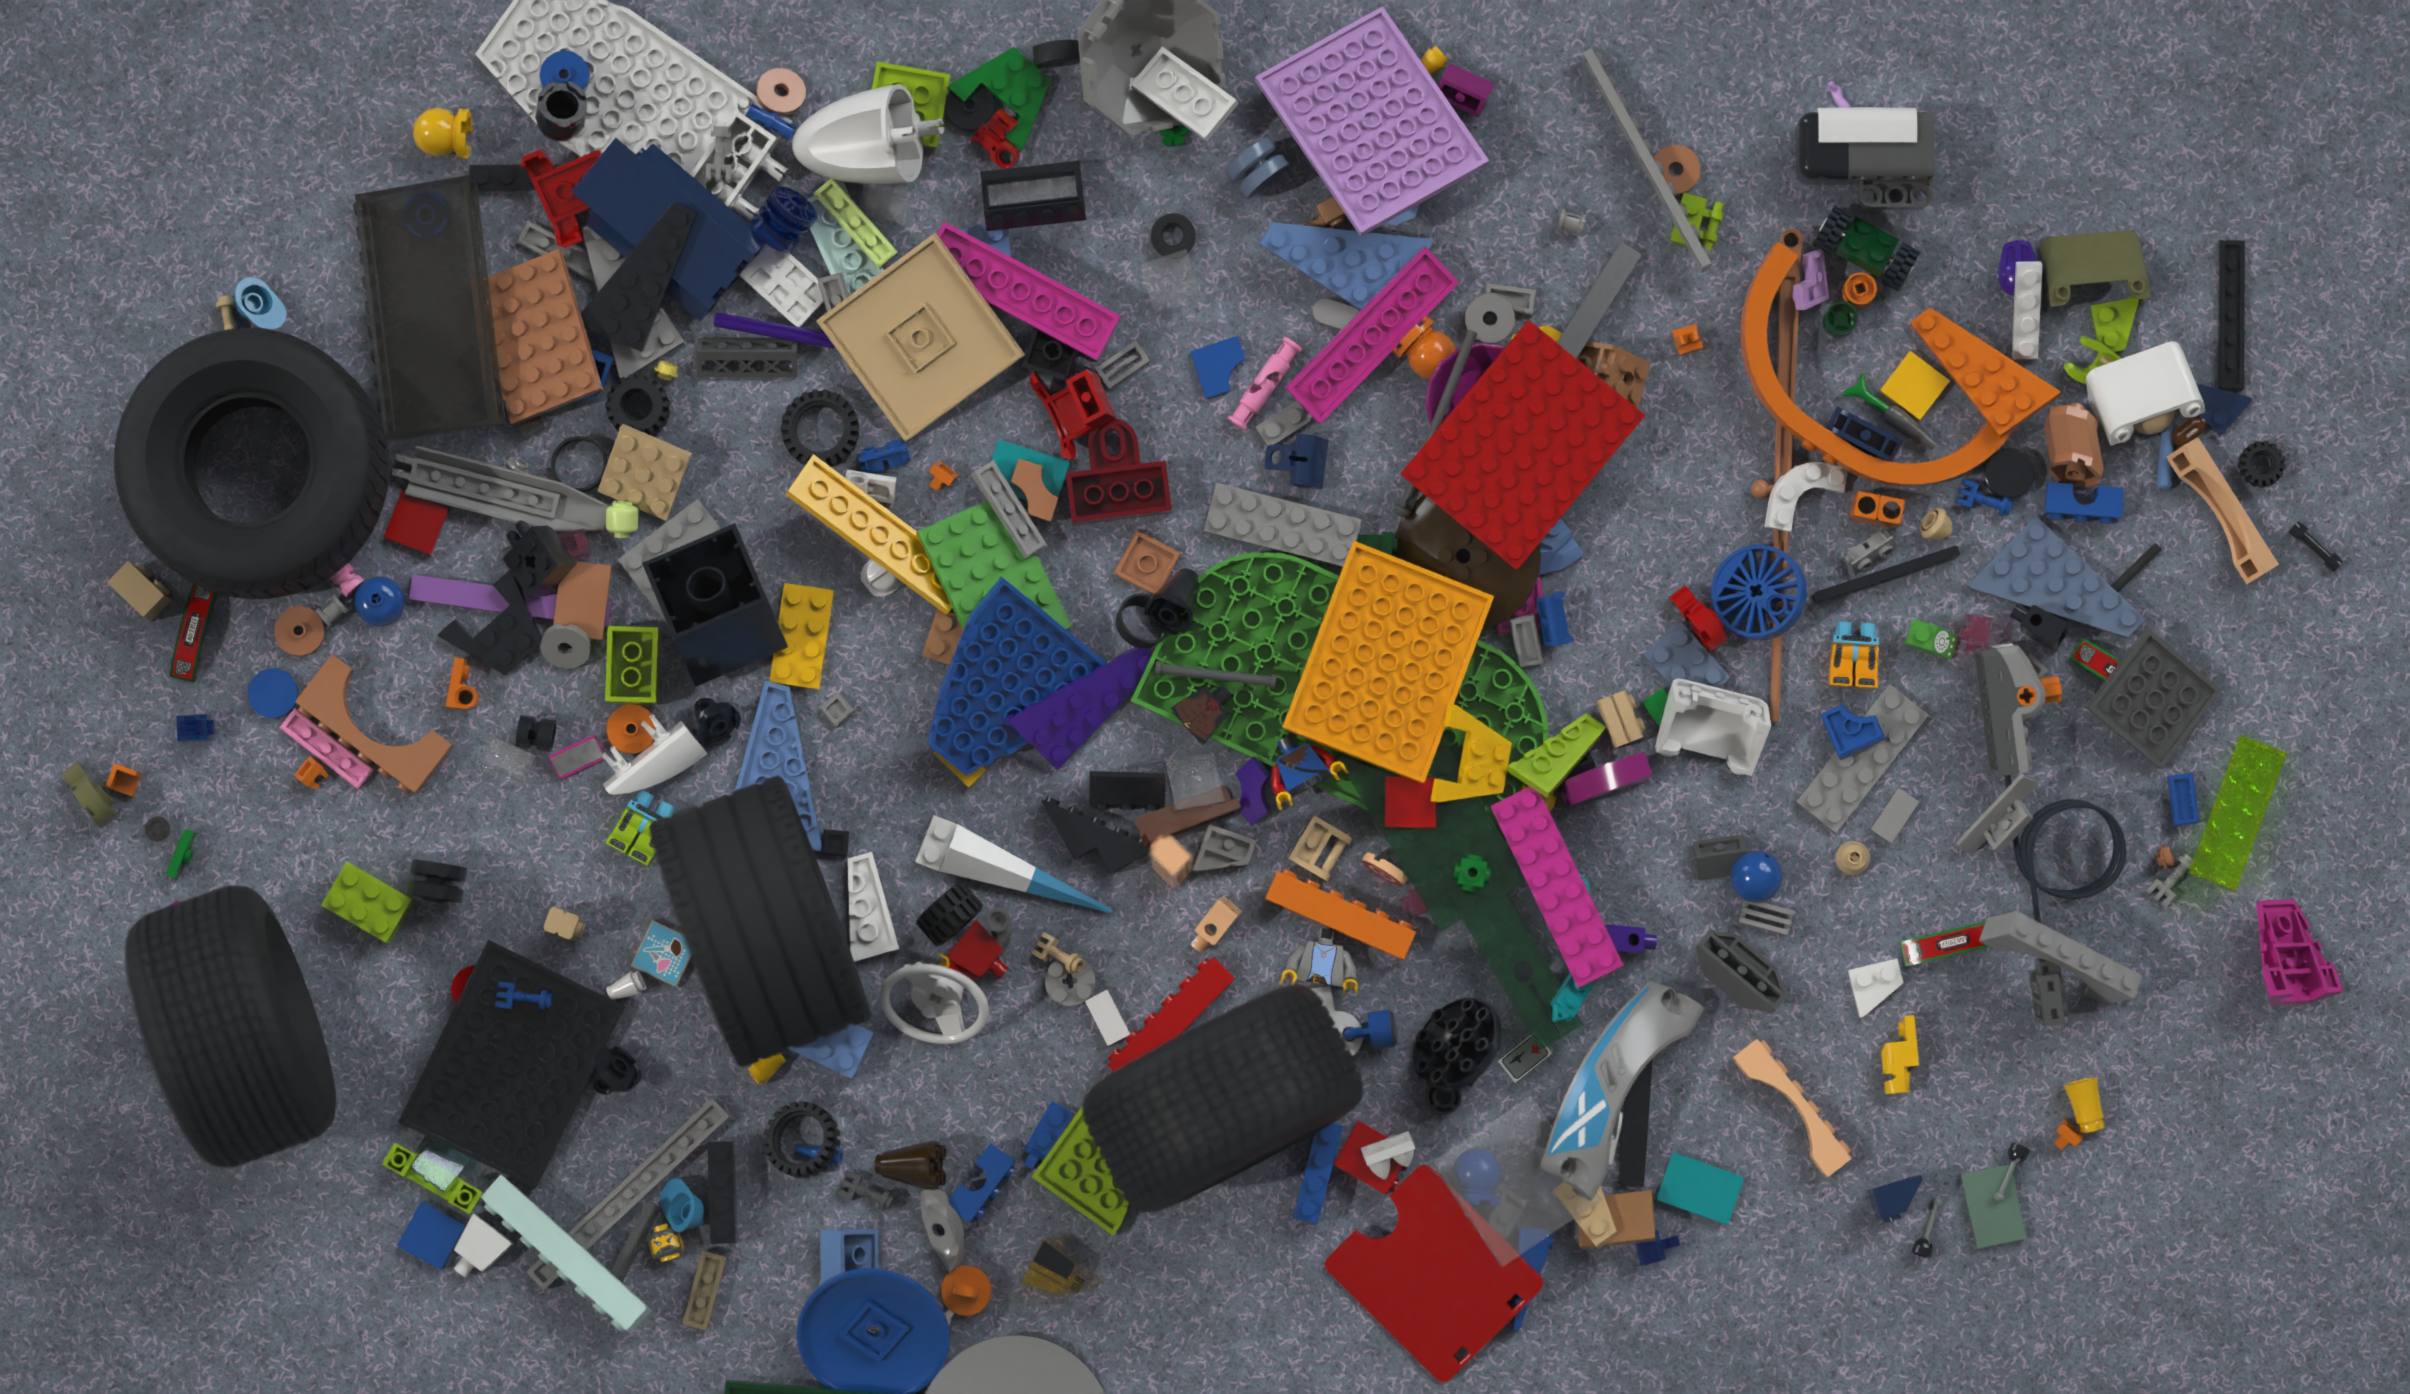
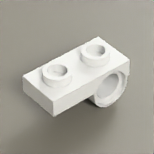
(877, 486)

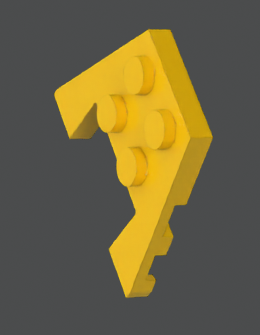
(1482, 760)

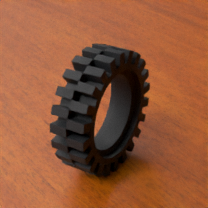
(818, 399)

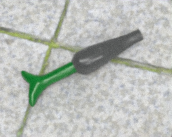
(1892, 414)

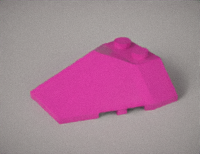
(2290, 957)

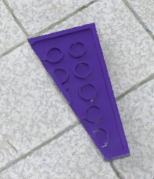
(1078, 709)

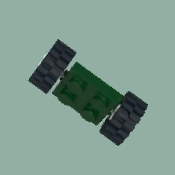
(1867, 247)

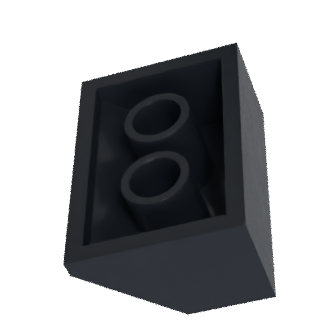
(1127, 790)

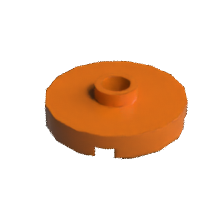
(618, 724)

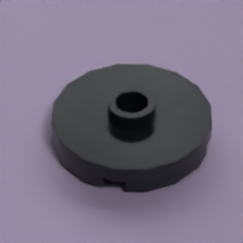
(971, 119)

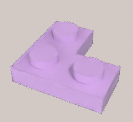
(1814, 287)

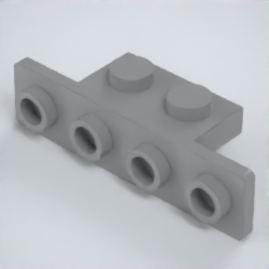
(2002, 819)

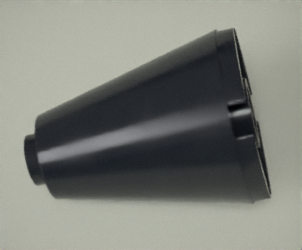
(1171, 599)

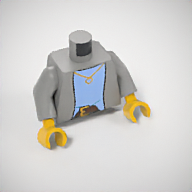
(1322, 964)

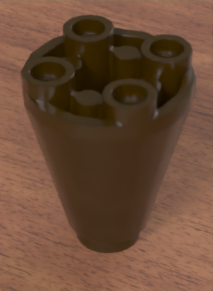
(914, 1165)

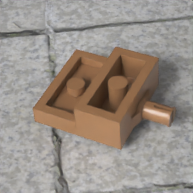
(1328, 215)
(943, 638)

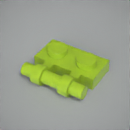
(1696, 210)

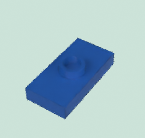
(2183, 799)

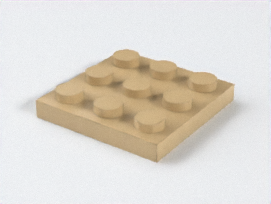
(644, 472)

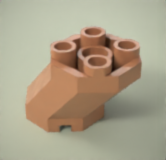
(2073, 446)

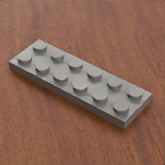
(1281, 525)
(1847, 781)

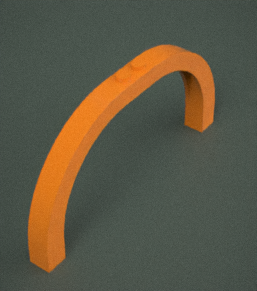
(1812, 434)

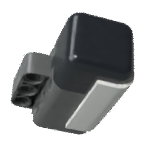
(1870, 148)

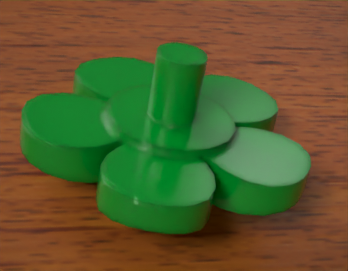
(1174, 134)

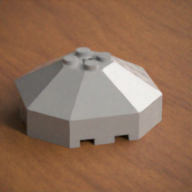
(1108, 68)

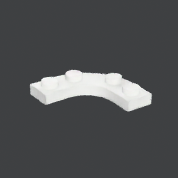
(1793, 484)

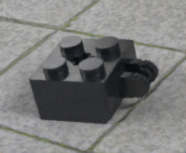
(1054, 369)
(537, 558)

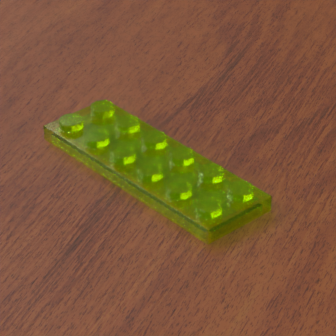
(2237, 813)

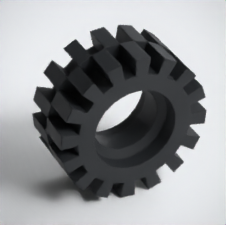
(2272, 453)

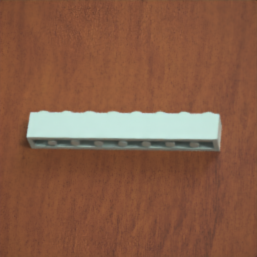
(566, 1254)

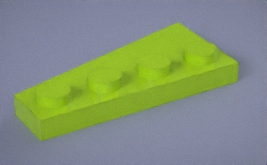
(1558, 756)

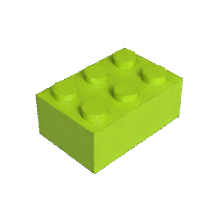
(632, 665)
(368, 902)

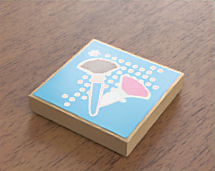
(662, 954)

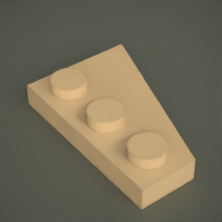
(1597, 1222)

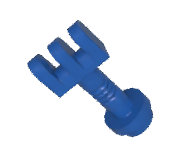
(1973, 496)
(543, 1000)

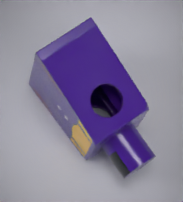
(1639, 940)

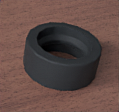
(1056, 53)

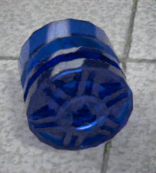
(784, 219)

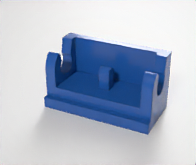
(1553, 619)

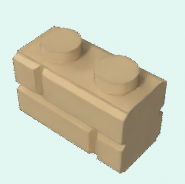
(1620, 719)
(564, 924)

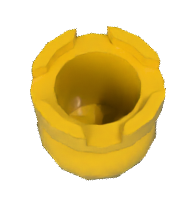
(441, 132)

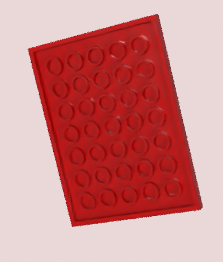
(1522, 445)

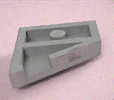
(1223, 850)

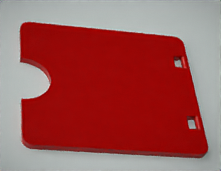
(1433, 1277)

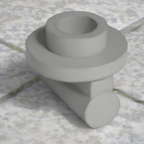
(516, 464)

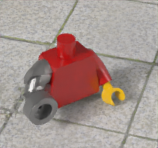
(979, 950)

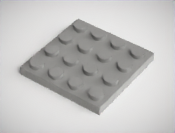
(681, 529)

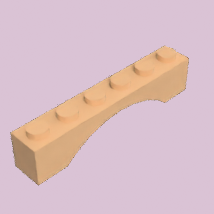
(2247, 546)
(1824, 1148)

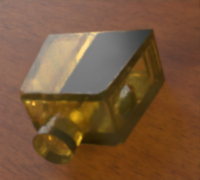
(1052, 1271)

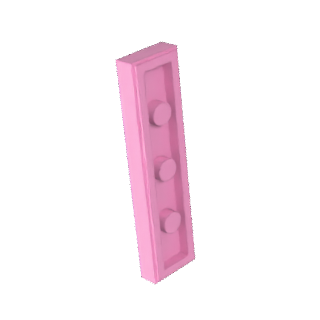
(326, 748)

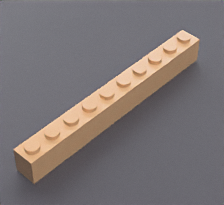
(1170, 861)

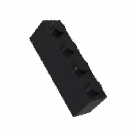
(722, 1192)

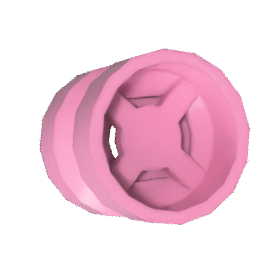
(347, 579)

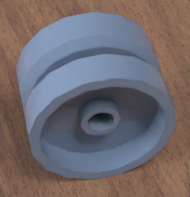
(1257, 167)

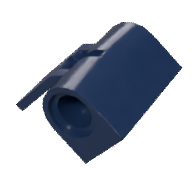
(1304, 460)

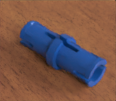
(770, 121)

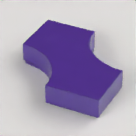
(1253, 799)

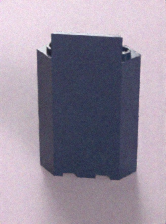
(632, 194)

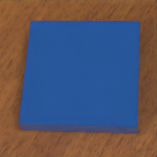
(431, 1235)

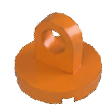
(966, 1290)

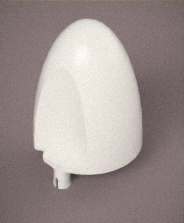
(866, 138)

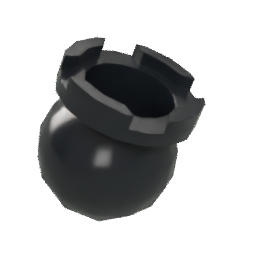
(561, 111)

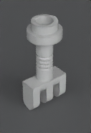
(721, 134)
(2165, 887)

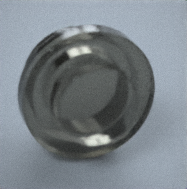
(157, 829)

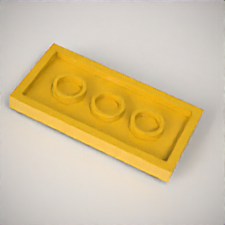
(805, 626)

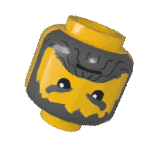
(665, 1243)

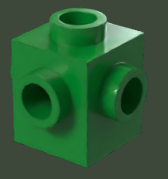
(1472, 883)

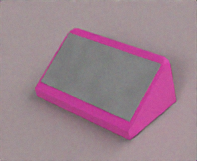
(576, 757)

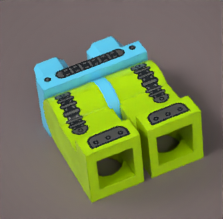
(636, 821)

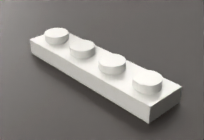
(2026, 310)

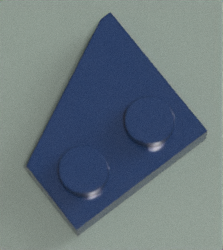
(2221, 407)

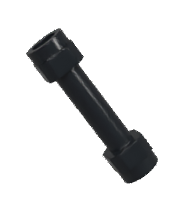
(2299, 531)

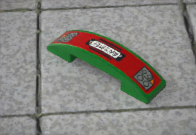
(2094, 659)
(1942, 944)

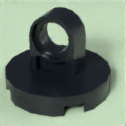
(714, 722)
(616, 1069)

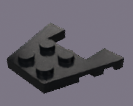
(506, 638)

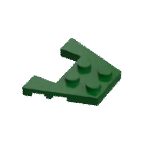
(1012, 81)

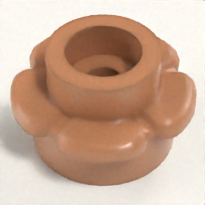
(2165, 857)

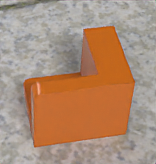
(123, 780)

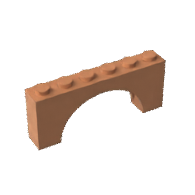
(328, 703)

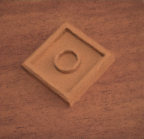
(1147, 563)

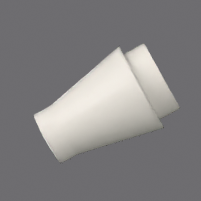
(627, 986)

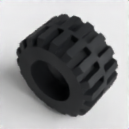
(638, 384)
(949, 914)

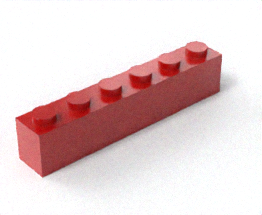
(1177, 1013)

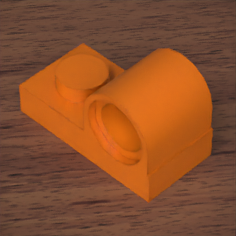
(456, 688)

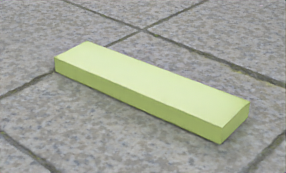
(855, 223)

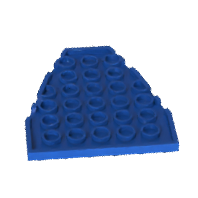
(1002, 664)

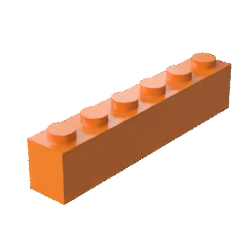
(1340, 915)

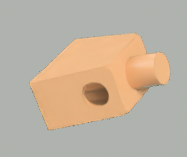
(1222, 915)

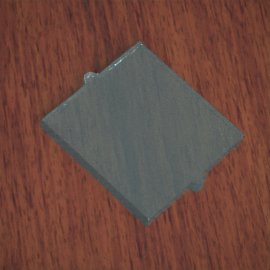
(440, 1165)

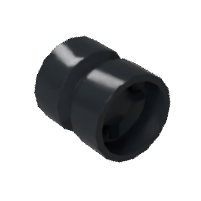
(544, 734)

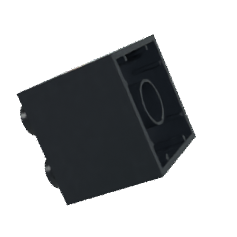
(714, 605)

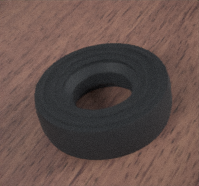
(1167, 221)

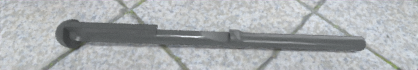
(1411, 493)

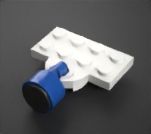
(1379, 1029)

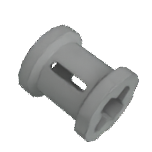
(1571, 222)
(331, 610)

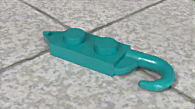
(1569, 999)

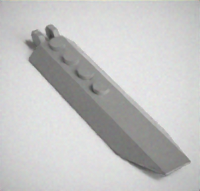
(499, 491)

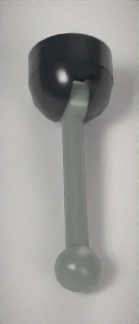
(2017, 1155)
(1923, 1246)

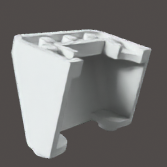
(2142, 389)
(1714, 724)

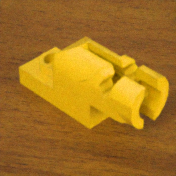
(1899, 1056)

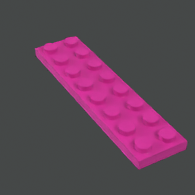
(1032, 295)
(1371, 335)
(1557, 886)

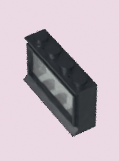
(1032, 195)

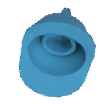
(259, 304)
(681, 1206)

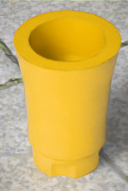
(2086, 1103)

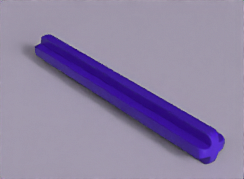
(772, 330)

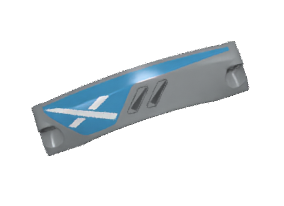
(1588, 1114)

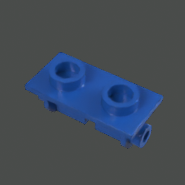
(875, 456)

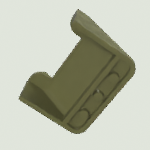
(2092, 260)

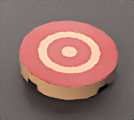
(1384, 870)

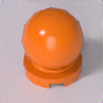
(1425, 348)

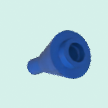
(812, 1152)

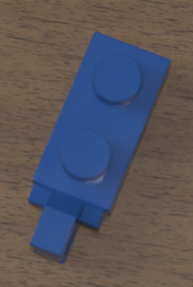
(1047, 1133)

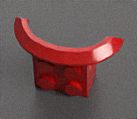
(1076, 408)

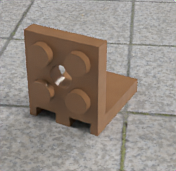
(1612, 364)

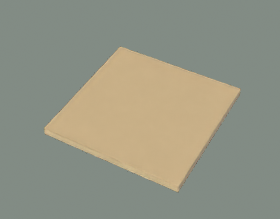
(920, 337)

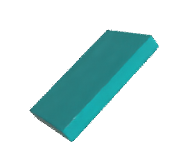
(1053, 471)
(1700, 1188)

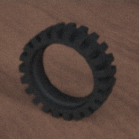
(776, 1130)

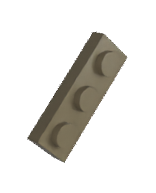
(704, 1290)

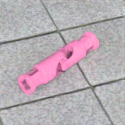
(1261, 388)

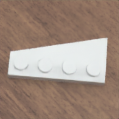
(868, 911)

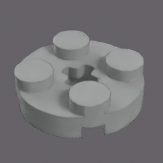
(1069, 996)

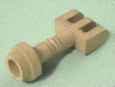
(226, 304)
(1073, 962)

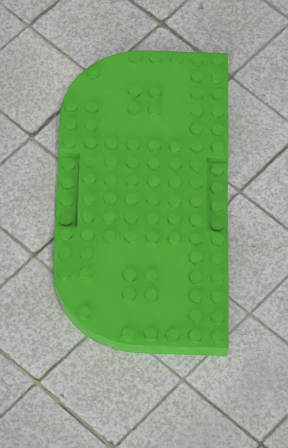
(1262, 619)

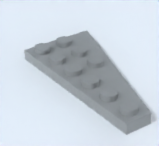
(663, 336)

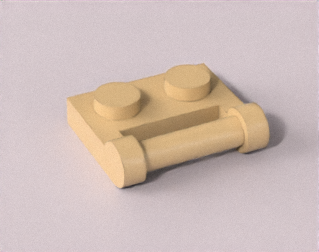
(1313, 843)

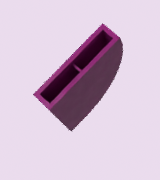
(1606, 780)

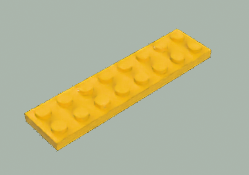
(868, 528)

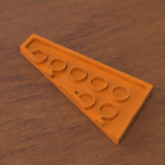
(1992, 382)

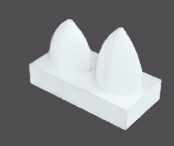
(1378, 1154)

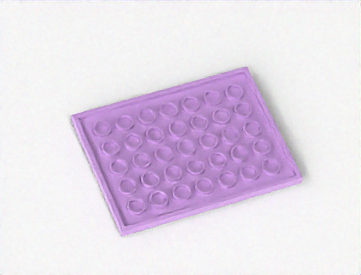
(1371, 121)

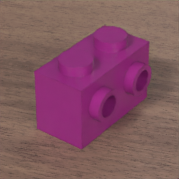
(1465, 89)

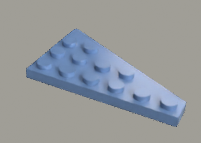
(777, 750)

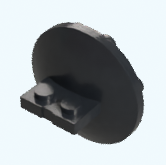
(1458, 1046)

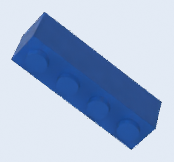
(1317, 1173)

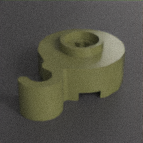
(89, 795)

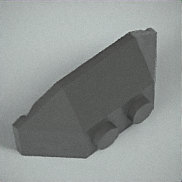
(1740, 971)

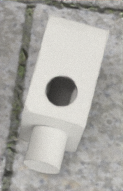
(480, 1246)

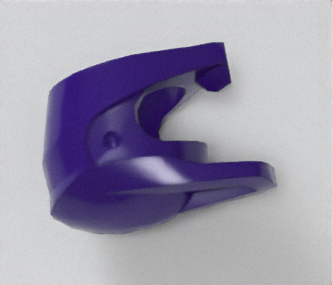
(2011, 253)

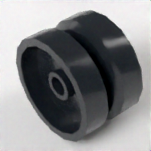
(436, 883)

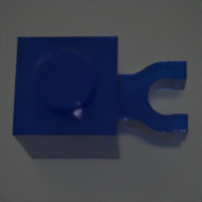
(194, 728)
(1653, 1251)

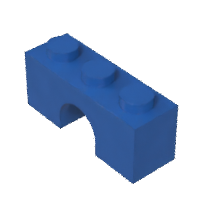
(2061, 503)
(996, 1166)

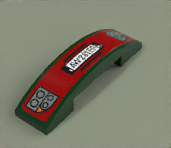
(192, 633)

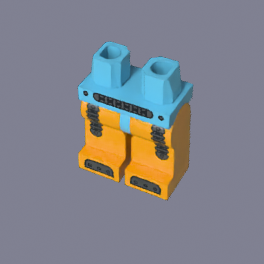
(1850, 649)

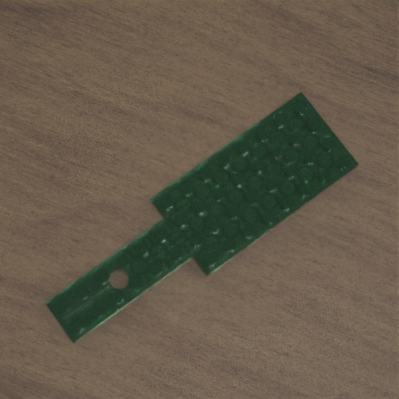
(1490, 917)

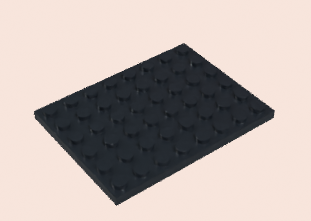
(511, 1076)

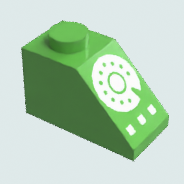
(1930, 639)

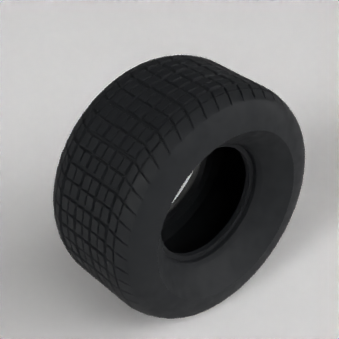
(181, 404)
(230, 1026)
(1222, 1097)

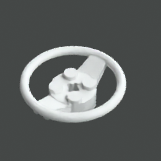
(938, 995)

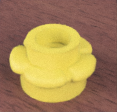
(666, 370)

